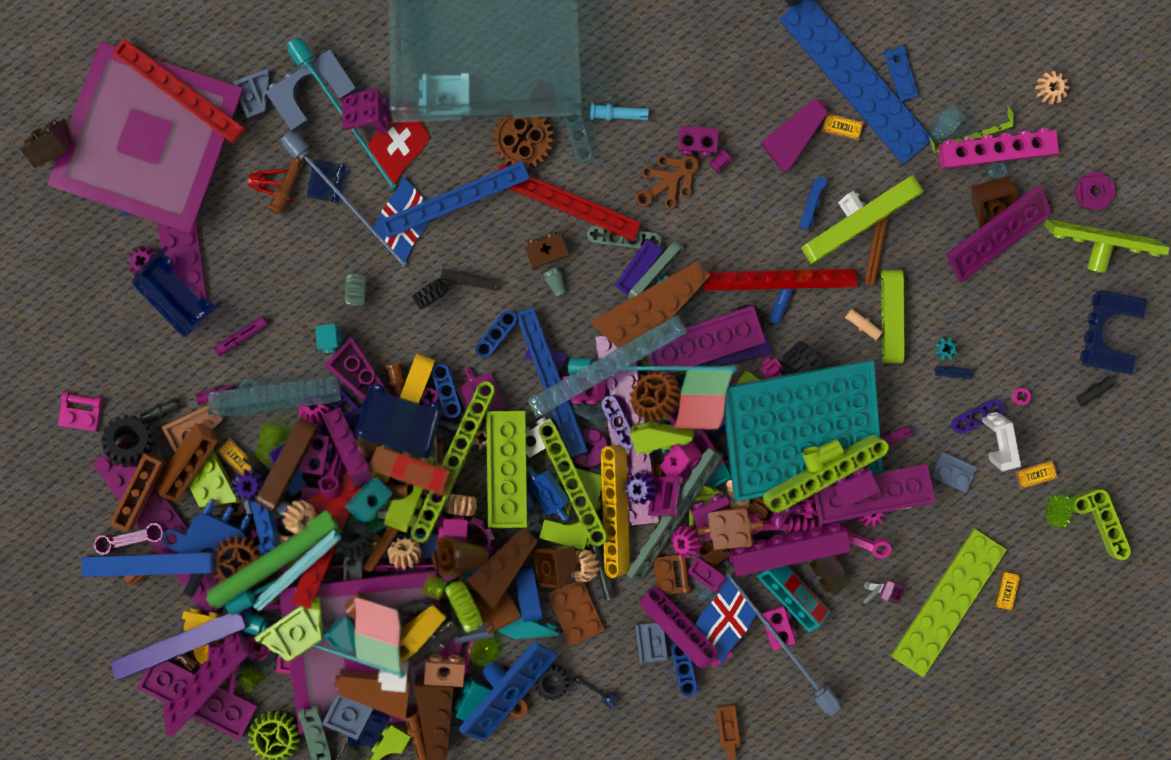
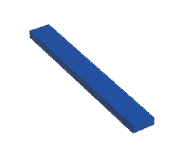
(455, 199)
(549, 377)
(148, 564)

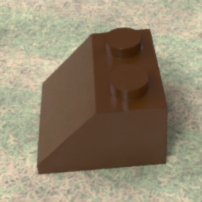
(992, 198)
(554, 565)

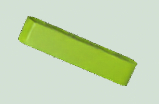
(893, 316)

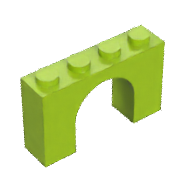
(573, 533)

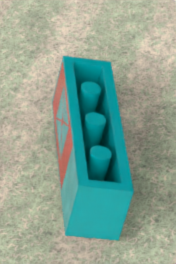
(795, 596)

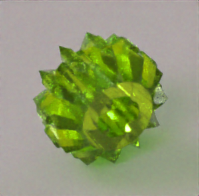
(1058, 511)

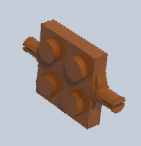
(730, 528)

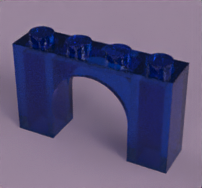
(1096, 352)

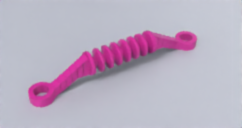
(804, 526)

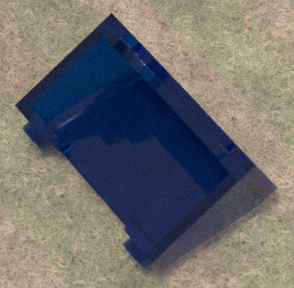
(398, 422)

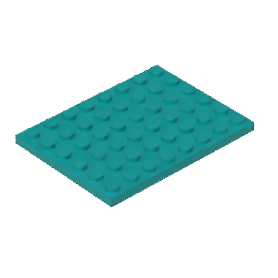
(783, 415)

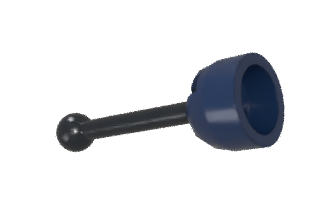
(608, 698)

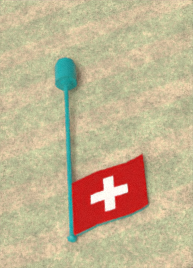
(388, 150)

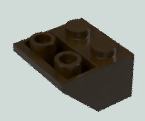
(47, 143)
(831, 573)

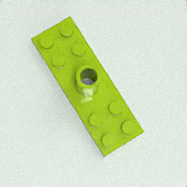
(1104, 242)

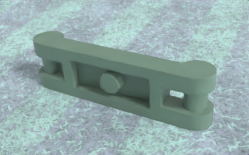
(315, 733)

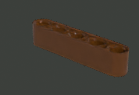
(287, 464)

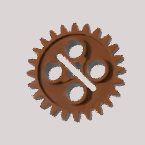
(537, 148)

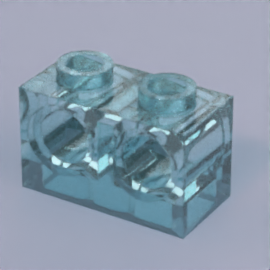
(946, 123)

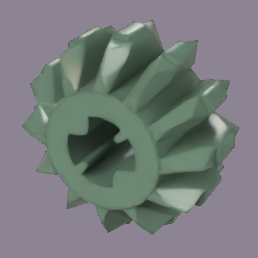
(355, 289)

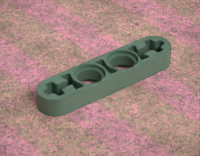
(623, 242)
(658, 270)

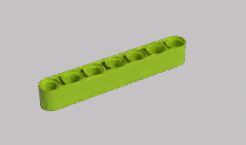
(862, 219)
(834, 474)
(564, 476)

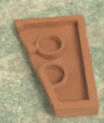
(178, 429)

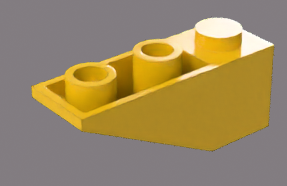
(418, 630)

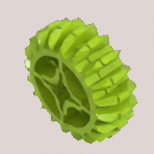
(463, 606)
(280, 738)

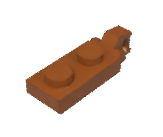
(728, 729)

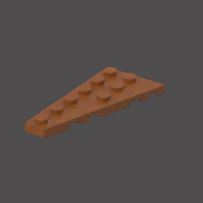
(650, 307)

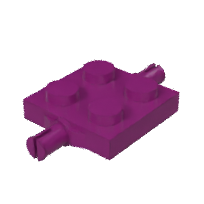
(468, 389)

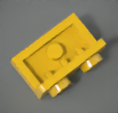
(195, 618)

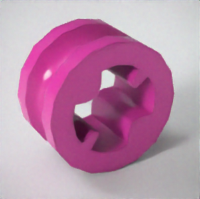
(1021, 390)

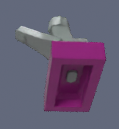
(889, 591)

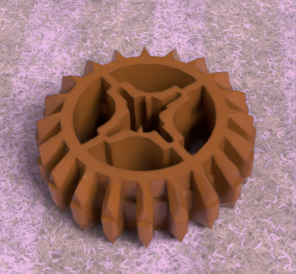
(644, 396)
(237, 551)

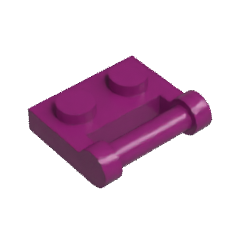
(659, 504)

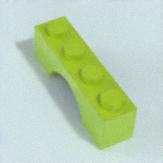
(402, 511)
(394, 741)

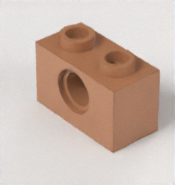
(452, 677)

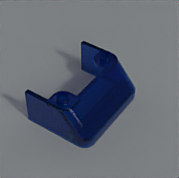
(170, 296)

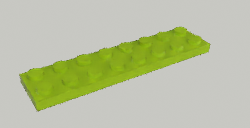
(948, 602)

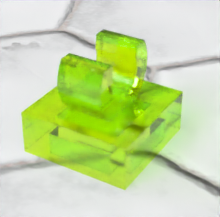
(433, 586)
(249, 679)

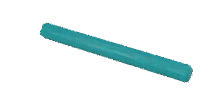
(296, 570)

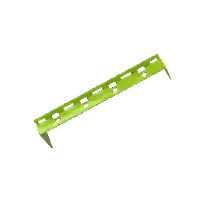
(985, 132)

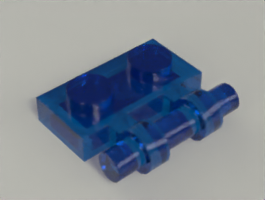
(319, 188)

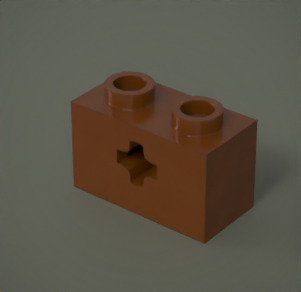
(540, 258)

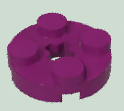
(1101, 182)
(593, 459)

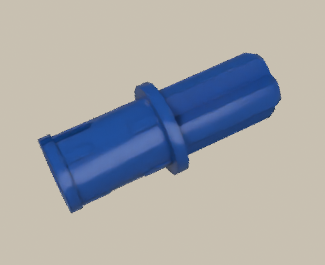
(780, 306)

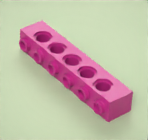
(1046, 141)

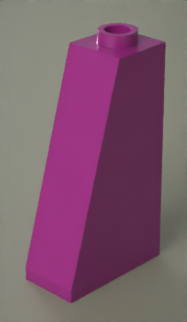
(792, 136)

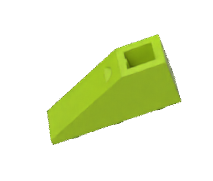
(655, 435)

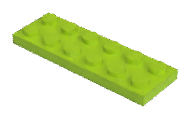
(506, 469)

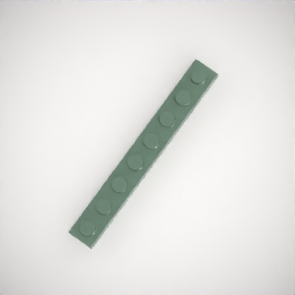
(667, 523)

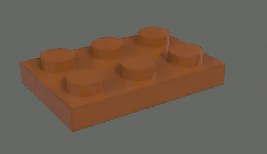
(575, 612)

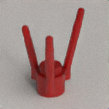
(258, 181)

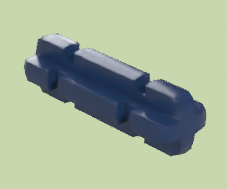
(954, 372)

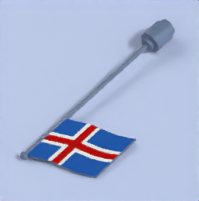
(403, 198)
(728, 620)

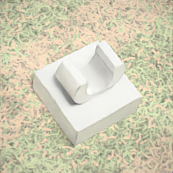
(851, 203)

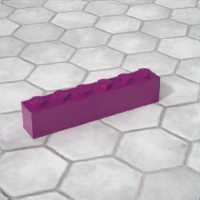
(791, 549)

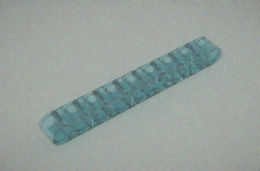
(607, 366)

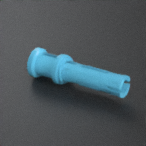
(608, 112)

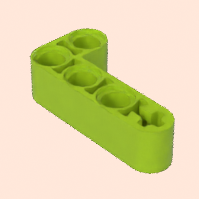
(1105, 525)

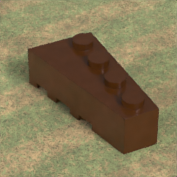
(496, 575)
(435, 715)

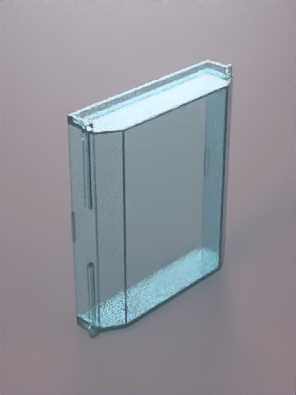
(483, 59)

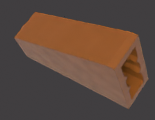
(365, 689)

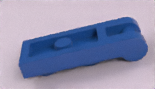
(901, 74)
(812, 203)
(266, 528)

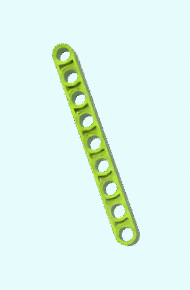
(461, 454)

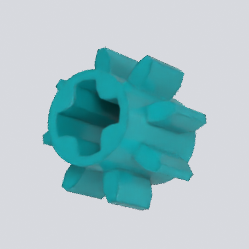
(941, 345)

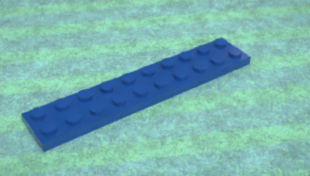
(855, 79)

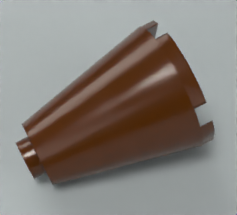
(457, 556)

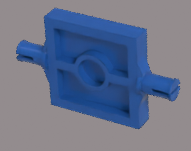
(547, 493)

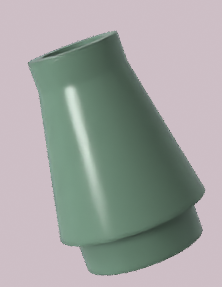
(554, 279)

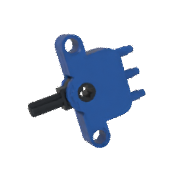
(203, 535)

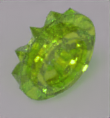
(478, 657)

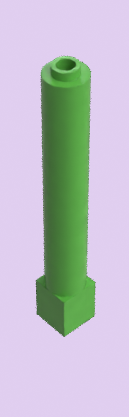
(273, 560)

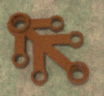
(670, 179)

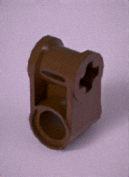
(713, 556)

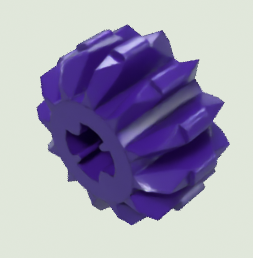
(241, 485)
(646, 490)

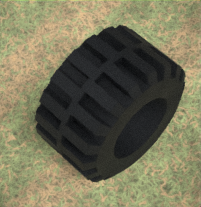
(802, 359)
(121, 427)

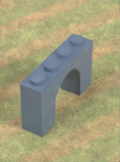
(284, 93)

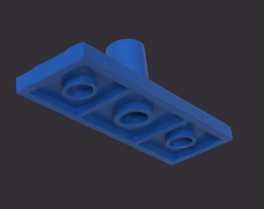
(507, 690)

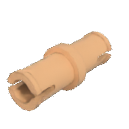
(863, 324)

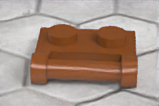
(665, 574)

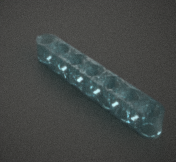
(274, 397)

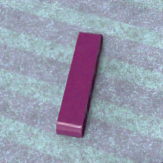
(678, 627)

